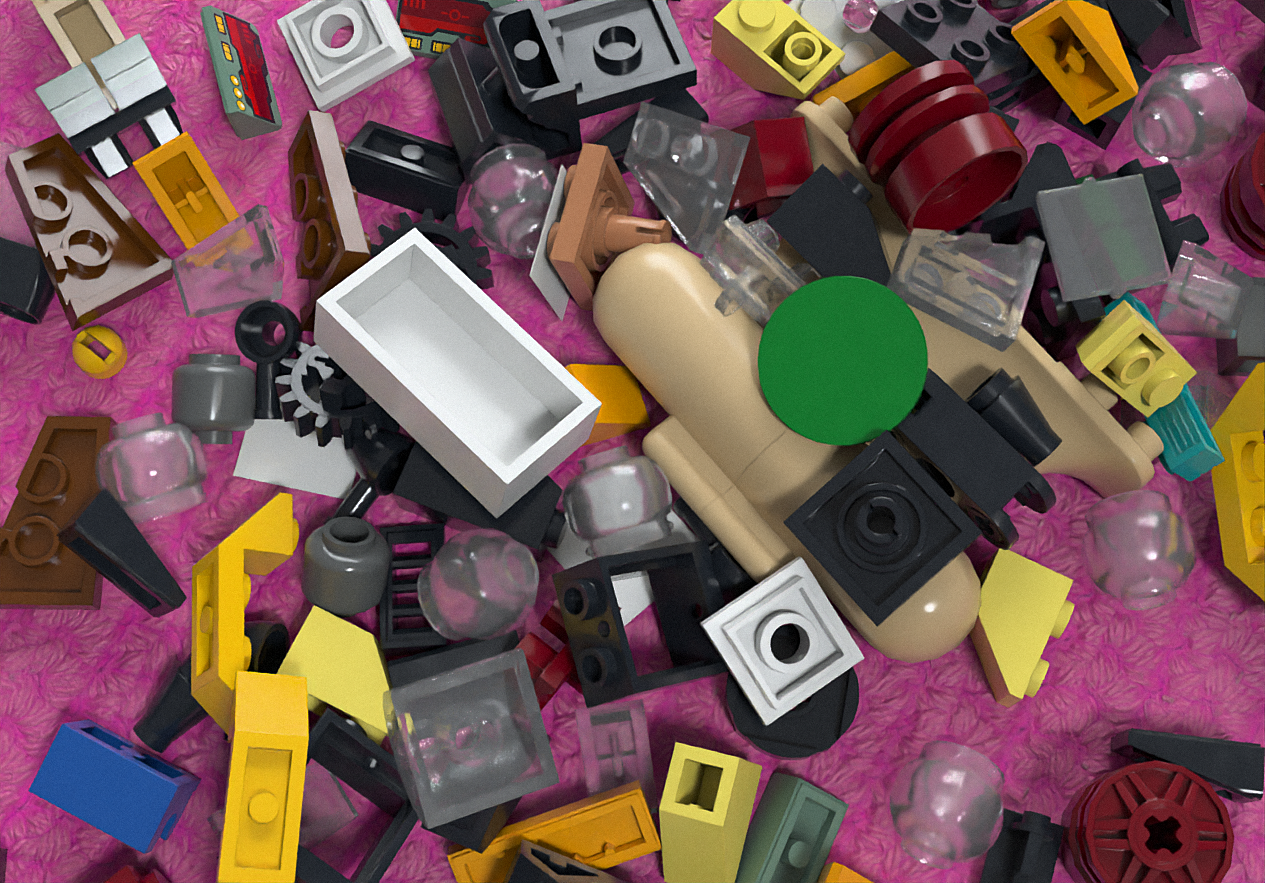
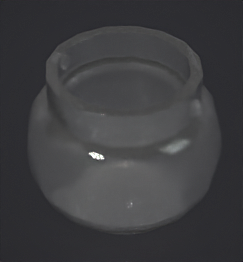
(1188, 113)
(511, 198)
(153, 468)
(618, 502)
(1137, 549)
(479, 585)
(947, 805)

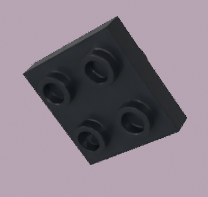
(954, 31)
(882, 528)

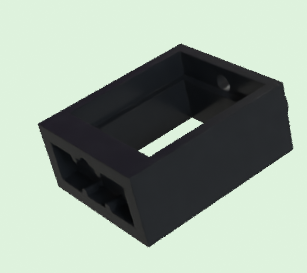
(603, 660)
(371, 771)

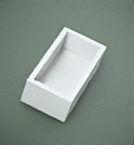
(455, 371)

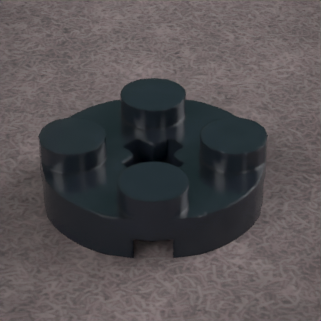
(811, 726)

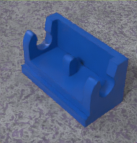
(113, 784)

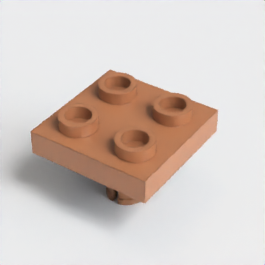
(597, 224)

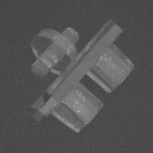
(750, 271)

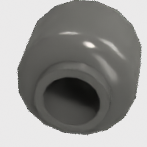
(214, 397)
(345, 566)

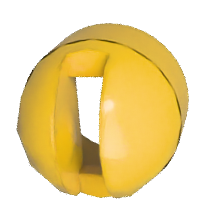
(91, 363)

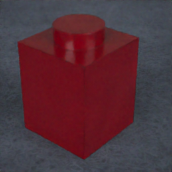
(773, 165)

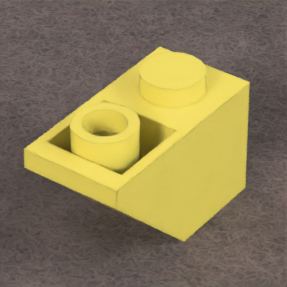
(773, 47)
(1134, 360)
(1016, 618)
(341, 670)
(705, 814)

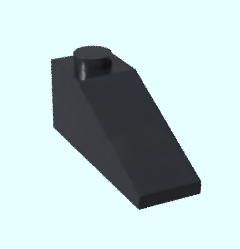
(834, 227)

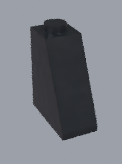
(435, 494)

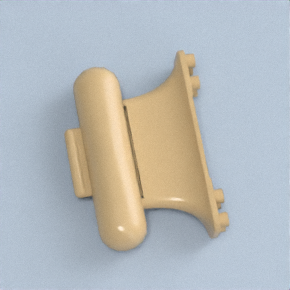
(753, 471)

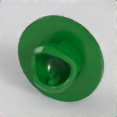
(843, 360)

